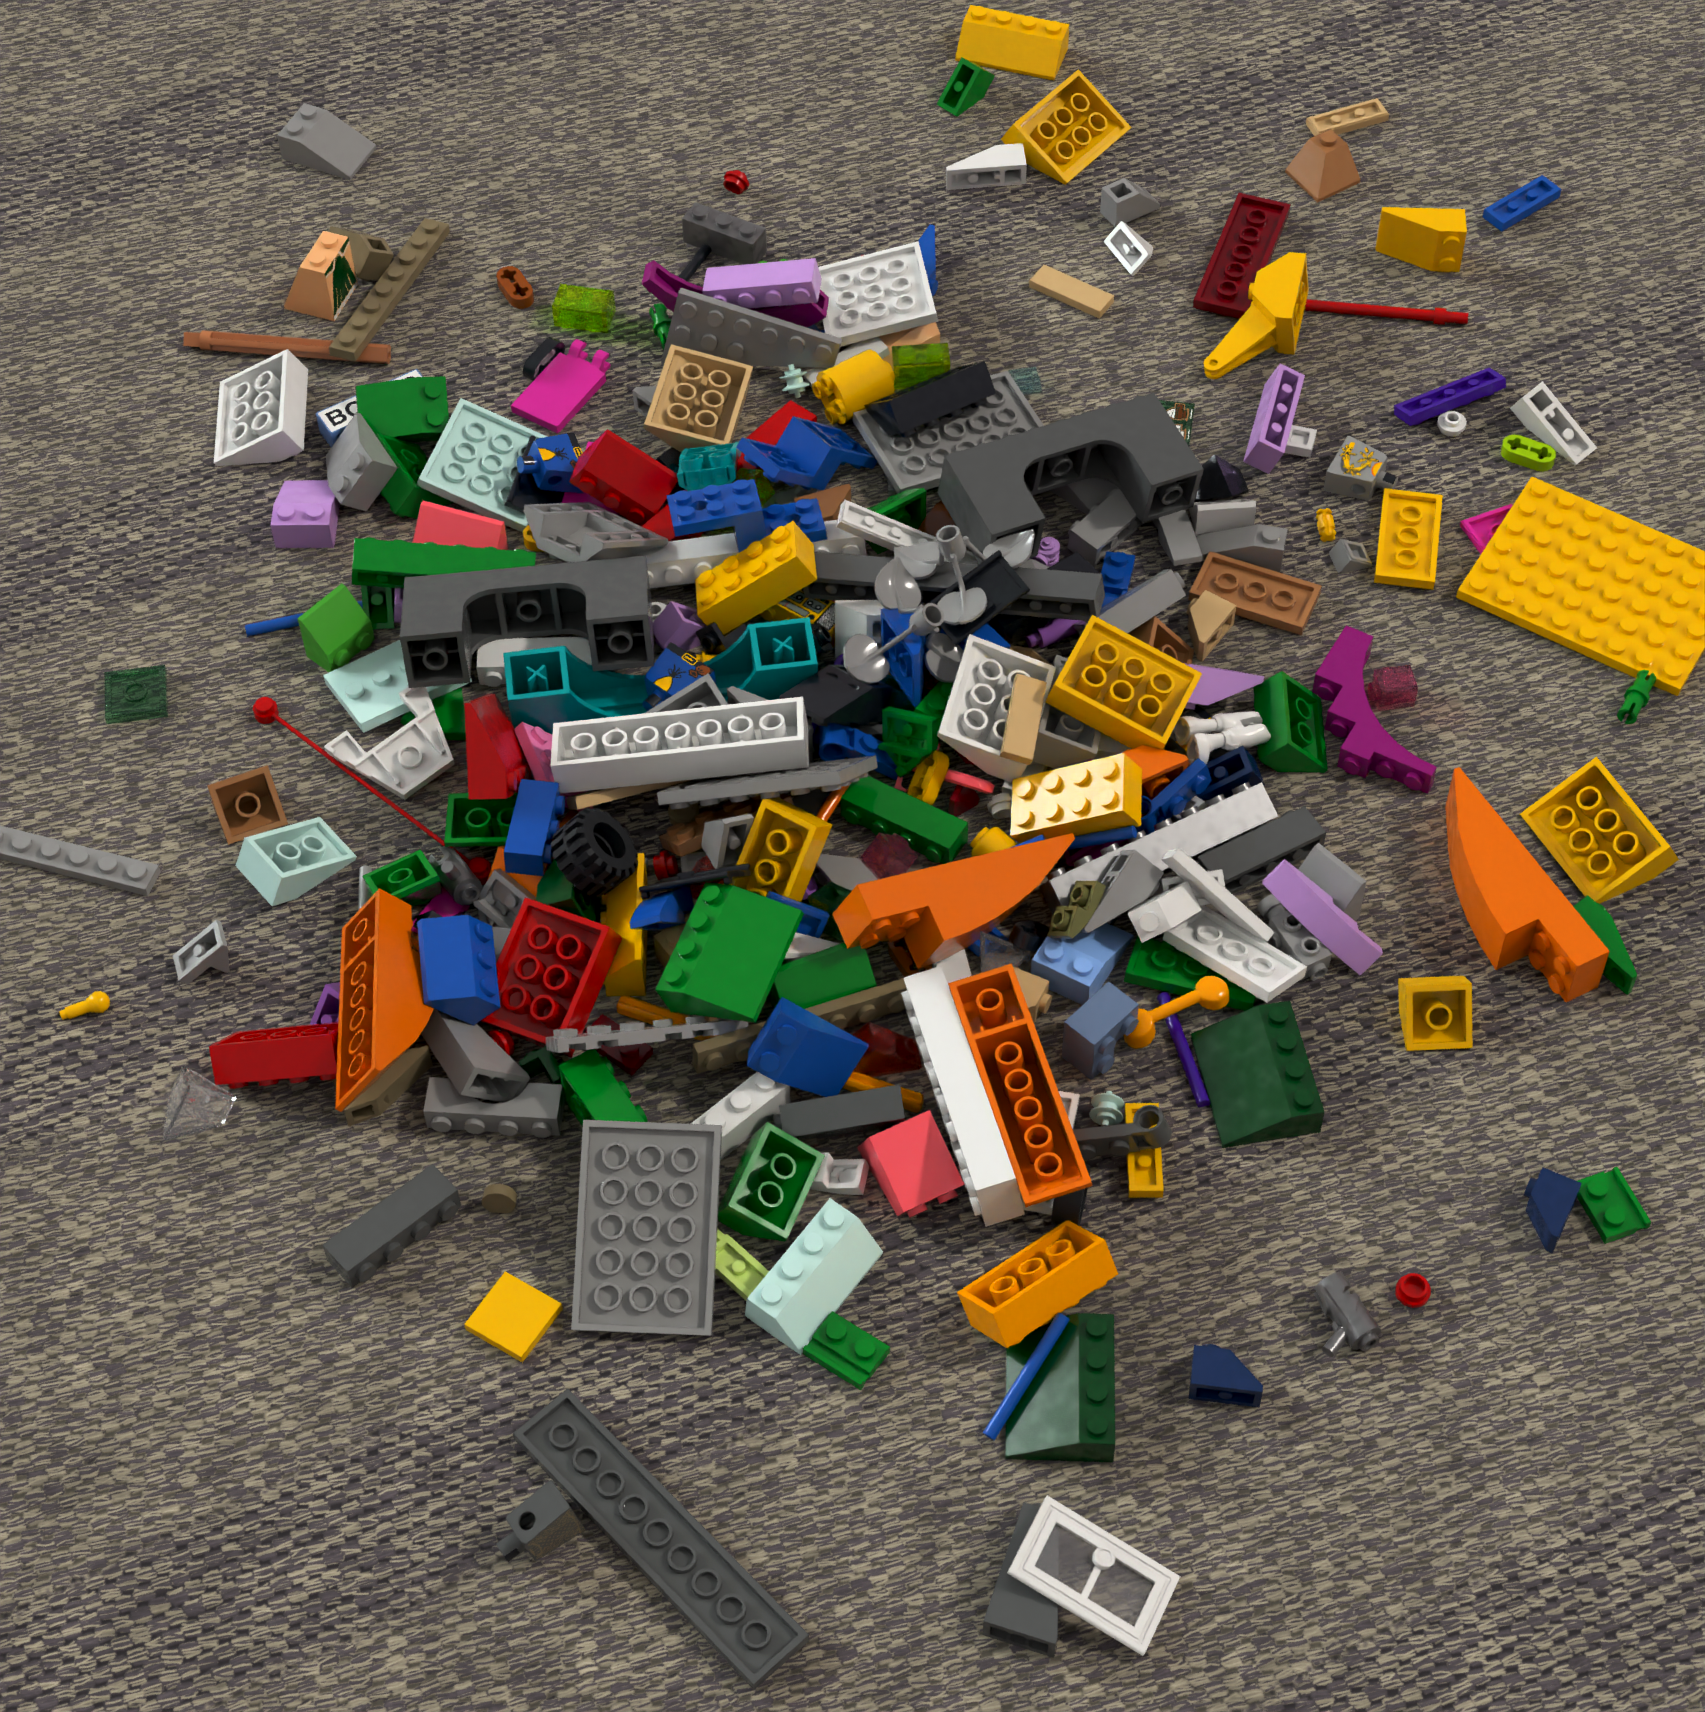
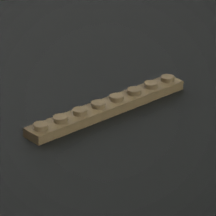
(389, 290)
(841, 1012)

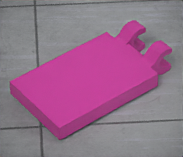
(562, 388)

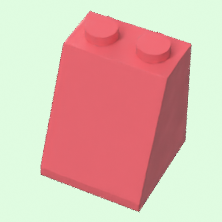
(912, 1164)

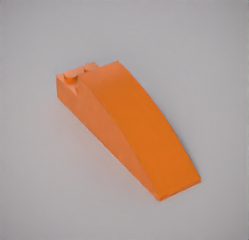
(1513, 900)
(946, 904)
(378, 995)
(1019, 1085)

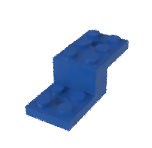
(806, 454)
(740, 507)

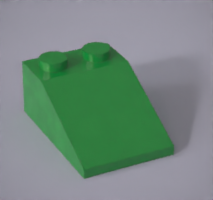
(405, 408)

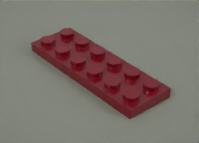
(1241, 251)

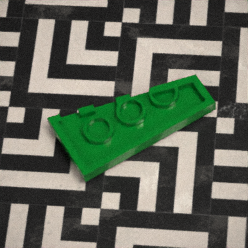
(1172, 971)

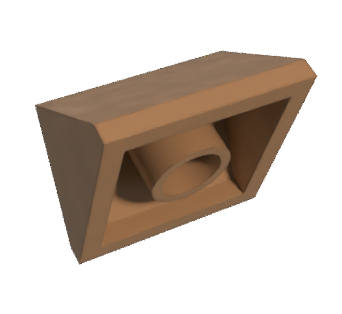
(247, 804)

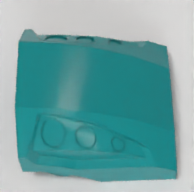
(708, 466)

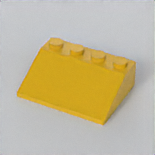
(1067, 129)
(1123, 686)
(1599, 834)

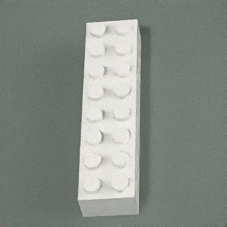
(680, 745)
(961, 1098)

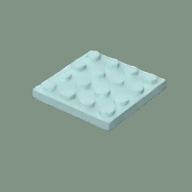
(478, 462)

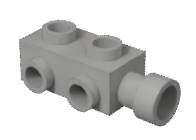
(1293, 937)

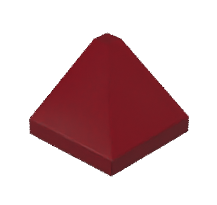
(962, 800)

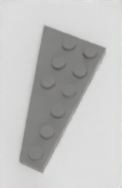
(746, 335)
(637, 1033)

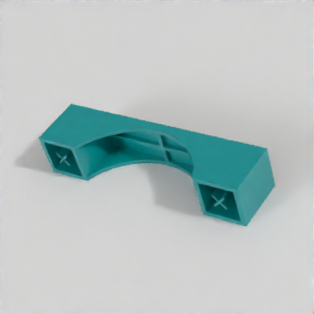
(559, 687)

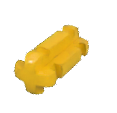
(1325, 525)

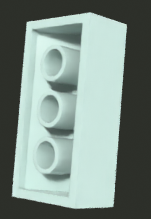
(813, 1276)

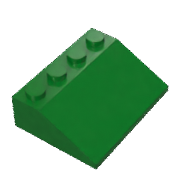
(728, 954)

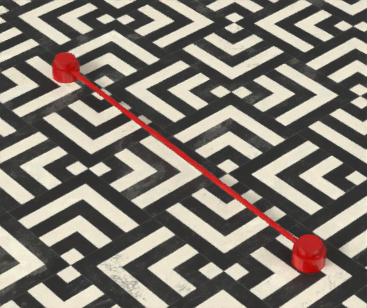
(266, 712)

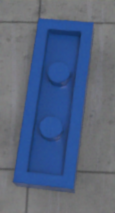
(1521, 203)

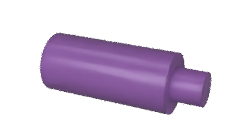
(1051, 632)

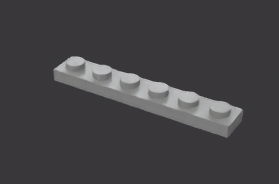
(77, 861)

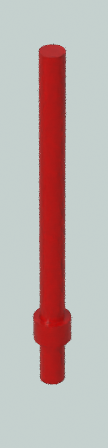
(1438, 316)

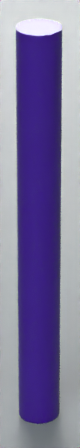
(1185, 1055)

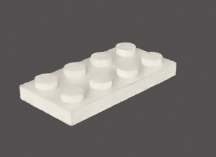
(1236, 954)

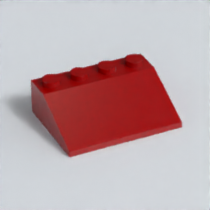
(493, 751)
(551, 972)

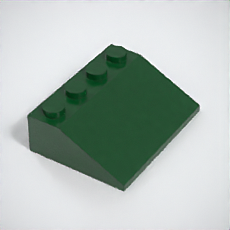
(1258, 1076)
(1071, 1398)

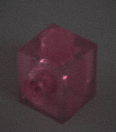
(1393, 688)
(889, 855)

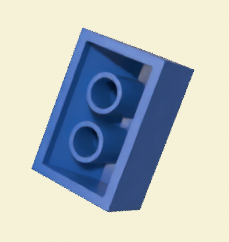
(458, 967)

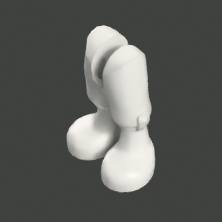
(1230, 733)

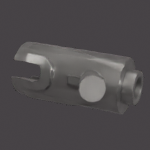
(456, 877)
(1349, 1315)

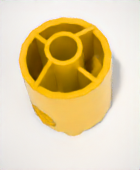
(853, 385)

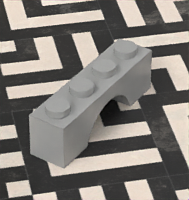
(532, 1112)

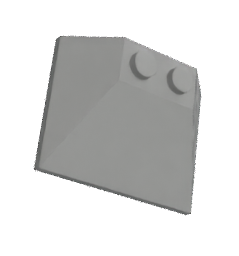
(587, 532)

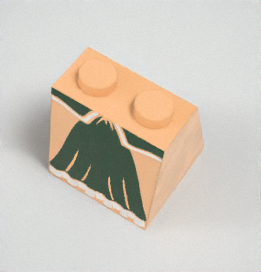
(324, 278)

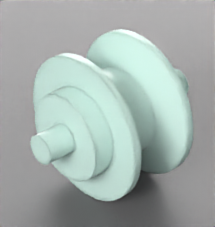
(794, 381)
(1107, 1109)

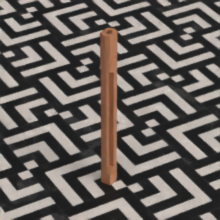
(275, 344)

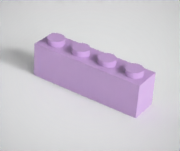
(765, 283)
(1274, 418)

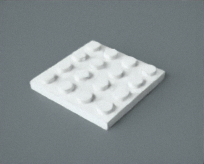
(877, 294)

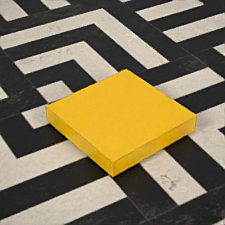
(513, 1316)

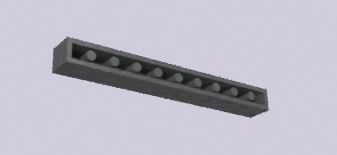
(1050, 595)

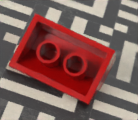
(623, 478)

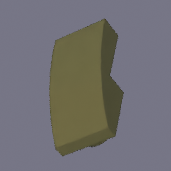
(1083, 902)

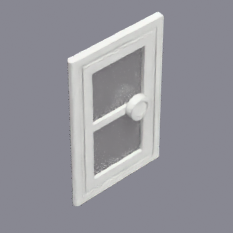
(1094, 1575)

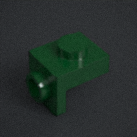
(542, 1061)

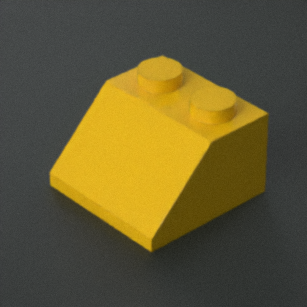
(1436, 1012)

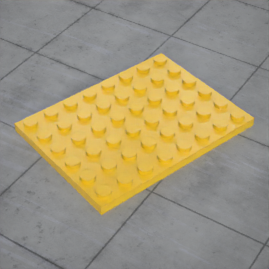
(1595, 584)

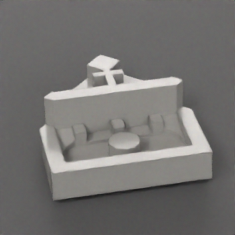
(501, 900)

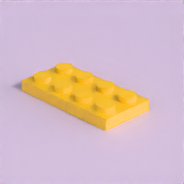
(1408, 539)

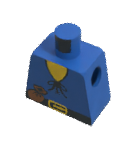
(552, 462)
(672, 673)

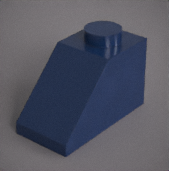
(1230, 772)
(1550, 1205)
(1222, 1378)

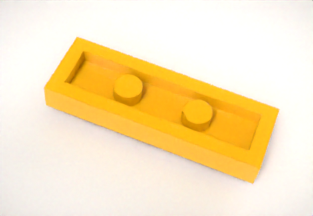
(1143, 1167)

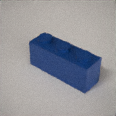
(533, 827)

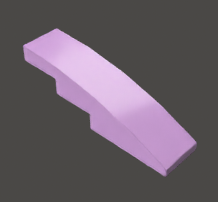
(1321, 917)

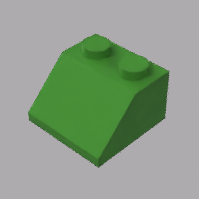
(335, 629)

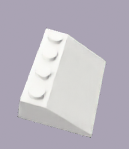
(262, 412)
(980, 704)

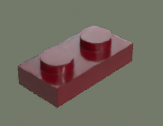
(626, 1057)

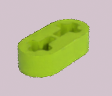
(1528, 453)

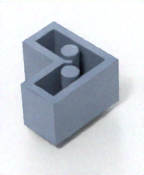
(1095, 1029)

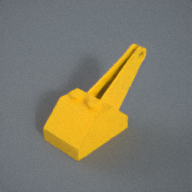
(1270, 321)

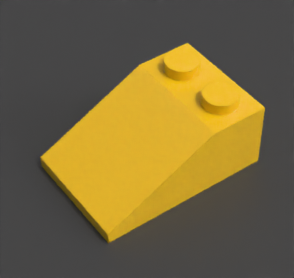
(1423, 236)

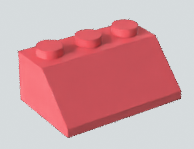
(455, 527)

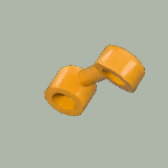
(1209, 992)

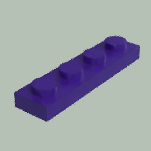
(1450, 396)

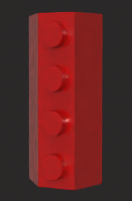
(276, 1055)

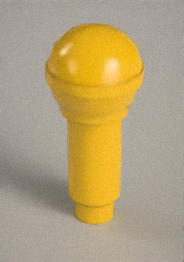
(96, 1002)

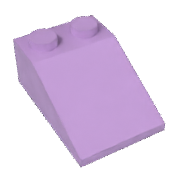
(305, 515)
(1219, 684)

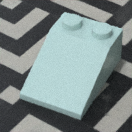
(292, 859)

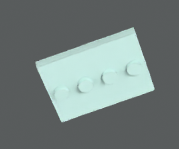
(372, 687)

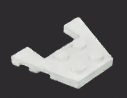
(405, 758)

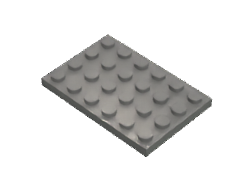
(919, 458)
(738, 788)
(647, 1228)

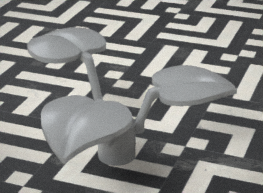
(899, 590)
(968, 605)

